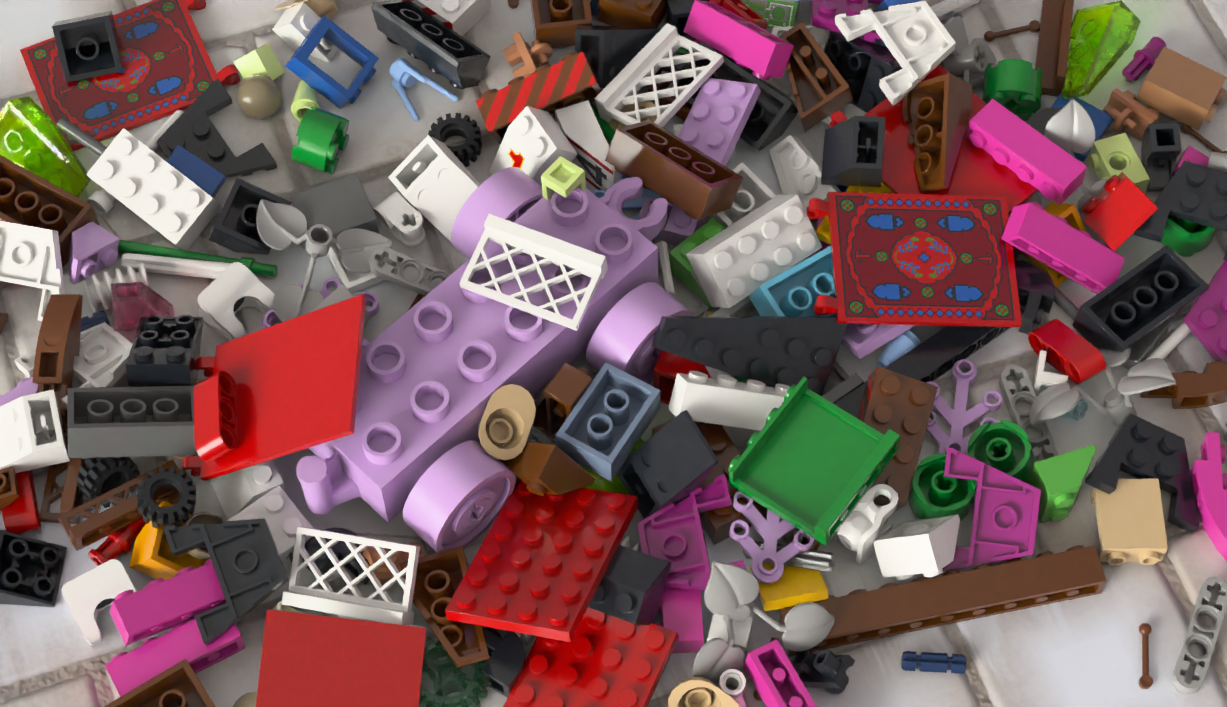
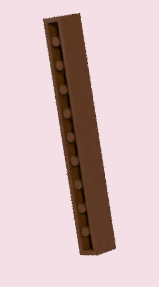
(960, 596)

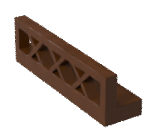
(1054, 44)
(70, 493)
(115, 518)

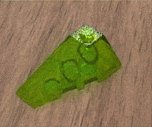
(1097, 42)
(37, 145)

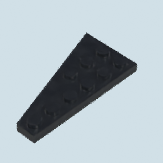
(757, 346)

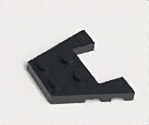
(200, 137)
(1191, 195)
(1149, 454)
(244, 564)

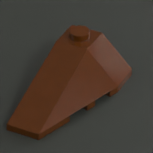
(937, 121)
(548, 470)
(435, 585)

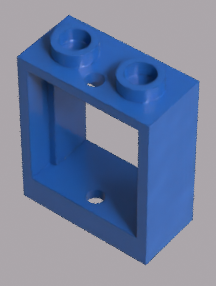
(319, 79)

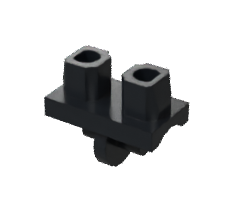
(823, 670)

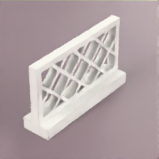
(642, 71)
(543, 247)
(347, 604)

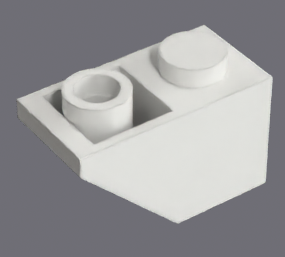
(295, 26)

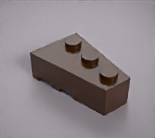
(813, 78)
(560, 398)

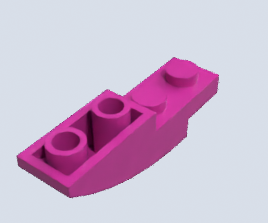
(1211, 492)

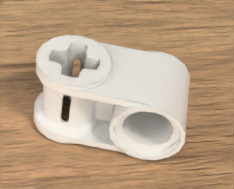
(401, 220)

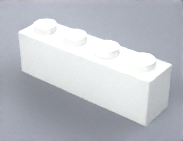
(725, 400)

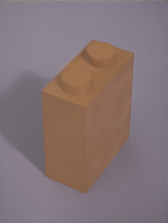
(1182, 89)

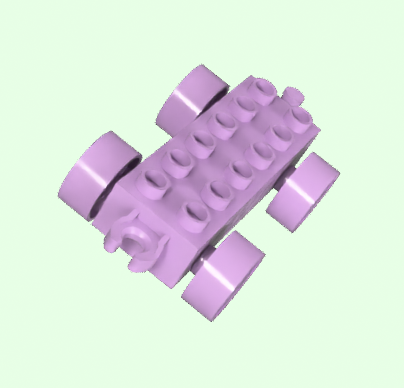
(447, 355)

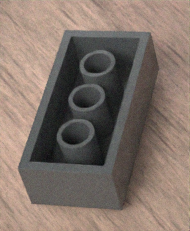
(130, 421)

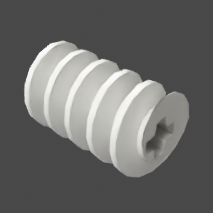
(100, 291)

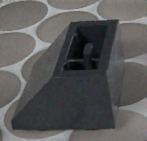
(854, 152)

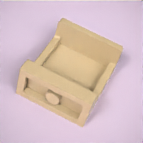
(1131, 522)

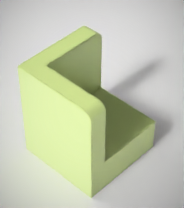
(260, 61)
(562, 178)

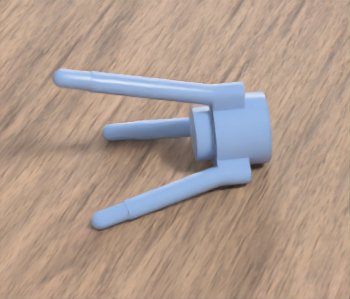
(407, 75)

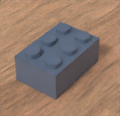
(608, 421)

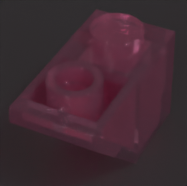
(133, 301)

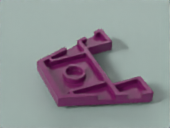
(824, 13)
(1209, 316)
(1003, 513)
(679, 537)

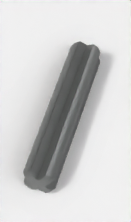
(808, 559)

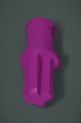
(1143, 59)

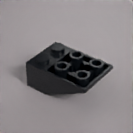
(611, 48)
(861, 67)
(165, 351)
(668, 465)
(29, 570)

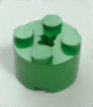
(1014, 87)
(320, 139)
(1186, 236)
(1007, 442)
(939, 495)

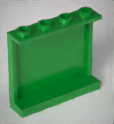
(812, 462)

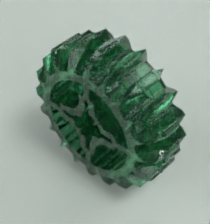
(468, 689)

